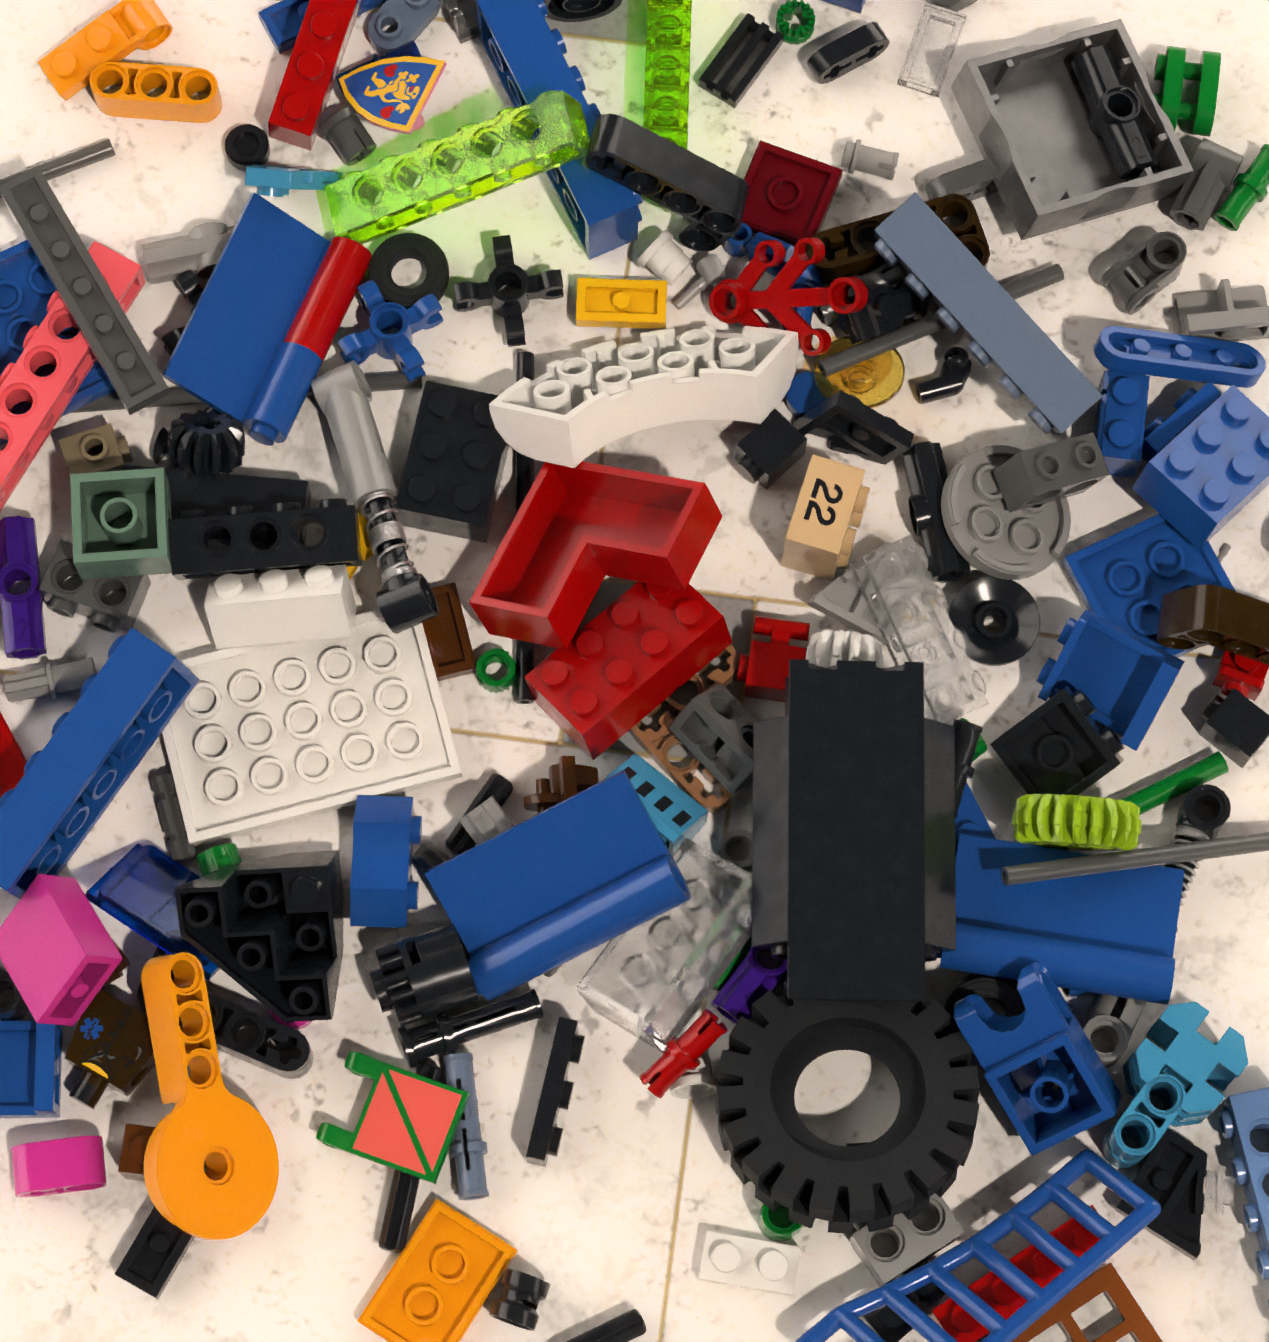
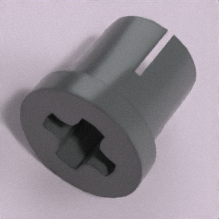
(348, 136)

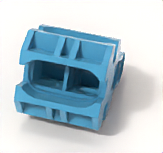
(1175, 1078)

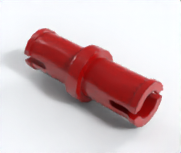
(683, 1053)

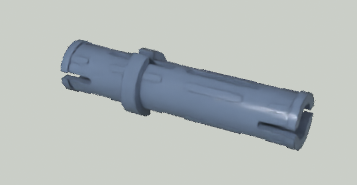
(470, 1181)

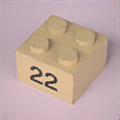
(825, 510)

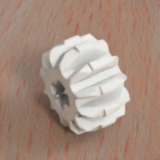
(830, 646)

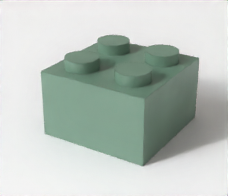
(121, 523)

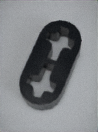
(848, 52)

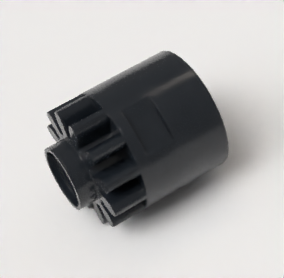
(424, 975)

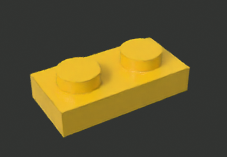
(621, 303)

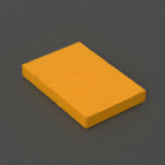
(438, 1280)

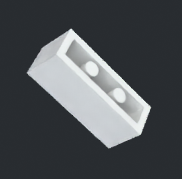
(280, 606)

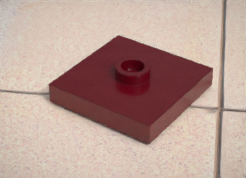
(788, 193)

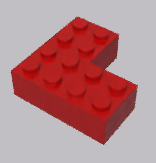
(578, 531)

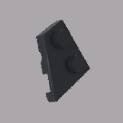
(856, 429)
(1175, 1179)

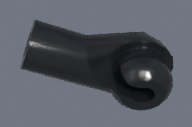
(950, 378)

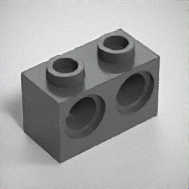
(1051, 472)
(90, 596)
(719, 736)

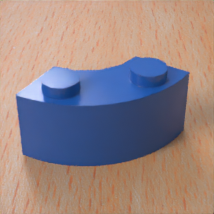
(383, 861)

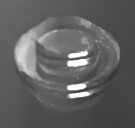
(1219, 1190)

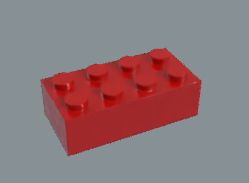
(627, 663)

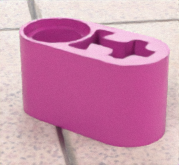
(58, 1166)

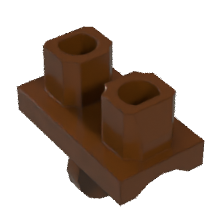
(564, 782)

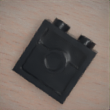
(1059, 746)

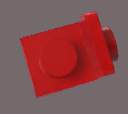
(1240, 673)

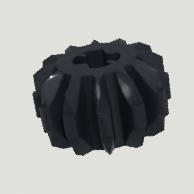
(206, 443)

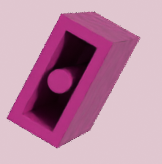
(56, 950)

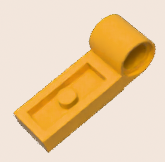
(106, 39)

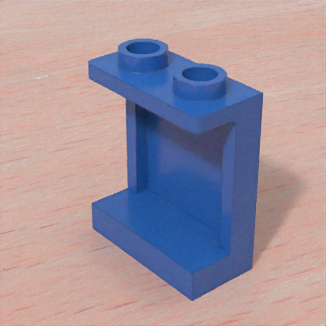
(1115, 671)
(30, 1069)

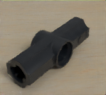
(1107, 93)
(925, 479)

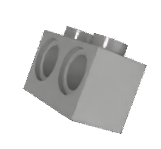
(912, 1244)

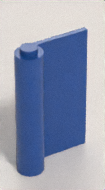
(558, 885)
(1087, 930)

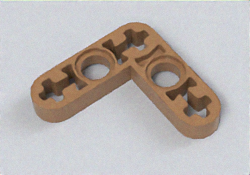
(659, 743)

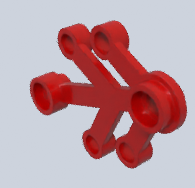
(780, 297)

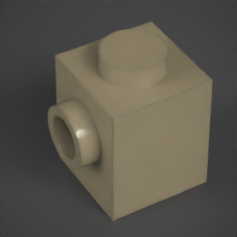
(95, 451)

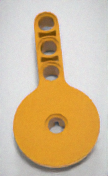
(206, 1118)

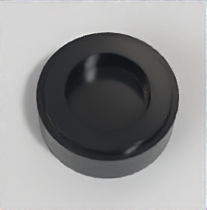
(247, 147)

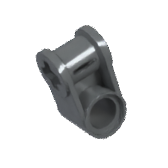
(1140, 276)

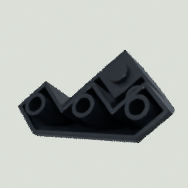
(272, 929)

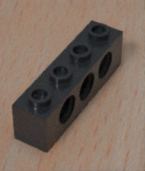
(192, 531)

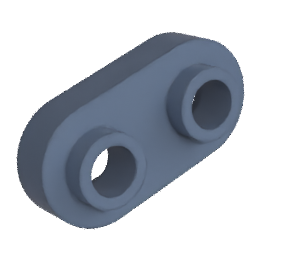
(409, 18)

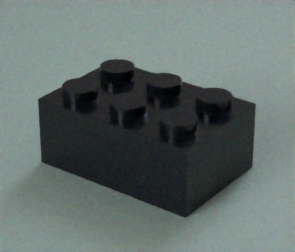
(452, 464)

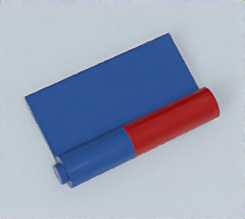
(267, 319)

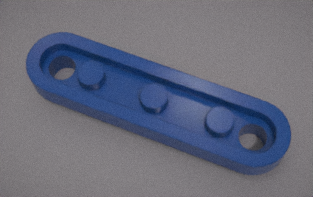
(1179, 356)

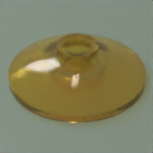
(881, 376)

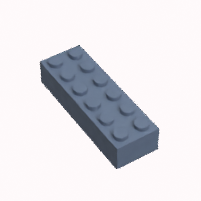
(986, 315)

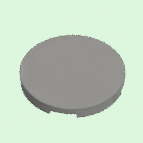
(984, 530)

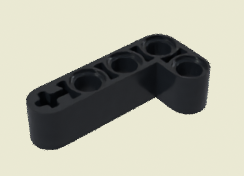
(671, 176)
(233, 1017)

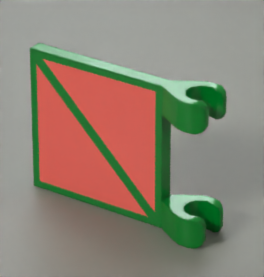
(403, 1122)

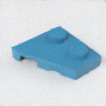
(279, 180)

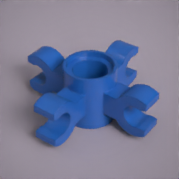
(391, 315)

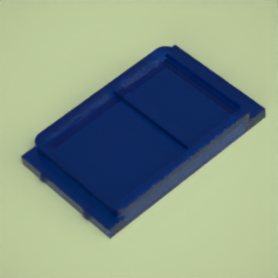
(143, 897)

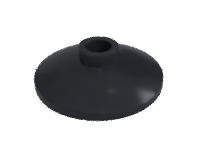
(1004, 602)

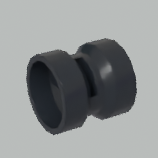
(522, 1288)

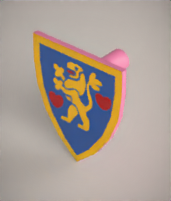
(393, 91)

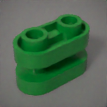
(1171, 71)

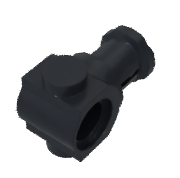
(883, 312)

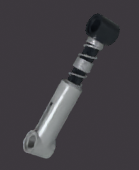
(345, 400)

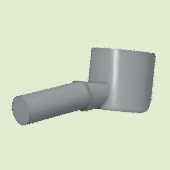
(711, 274)

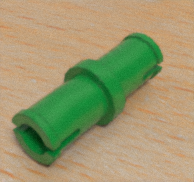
(1247, 190)

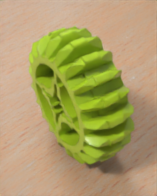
(1076, 822)

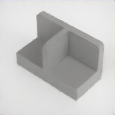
(1224, 313)

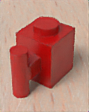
(769, 662)

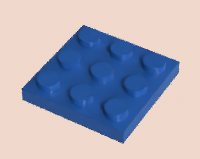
(1132, 570)

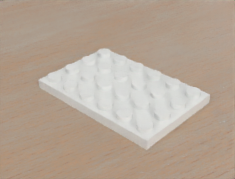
(307, 729)

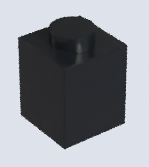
(769, 450)
(1235, 726)

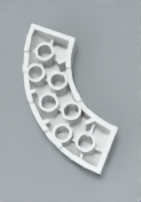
(644, 386)

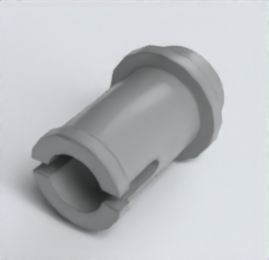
(869, 160)

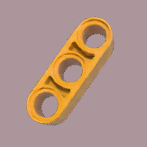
(139, 79)

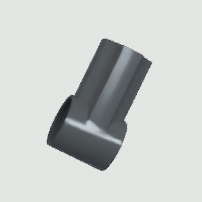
(1212, 174)

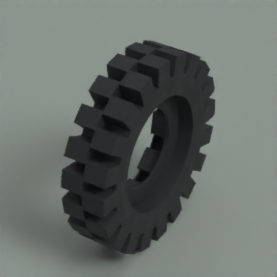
(834, 1181)

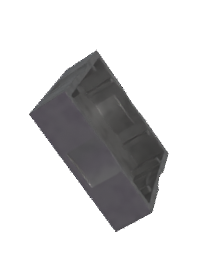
(1038, 135)

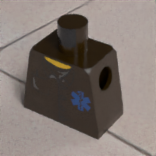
(110, 1049)

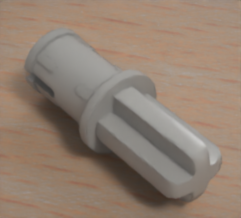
(48, 680)

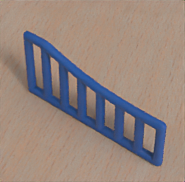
(980, 1246)

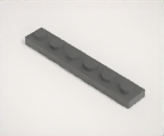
(84, 290)

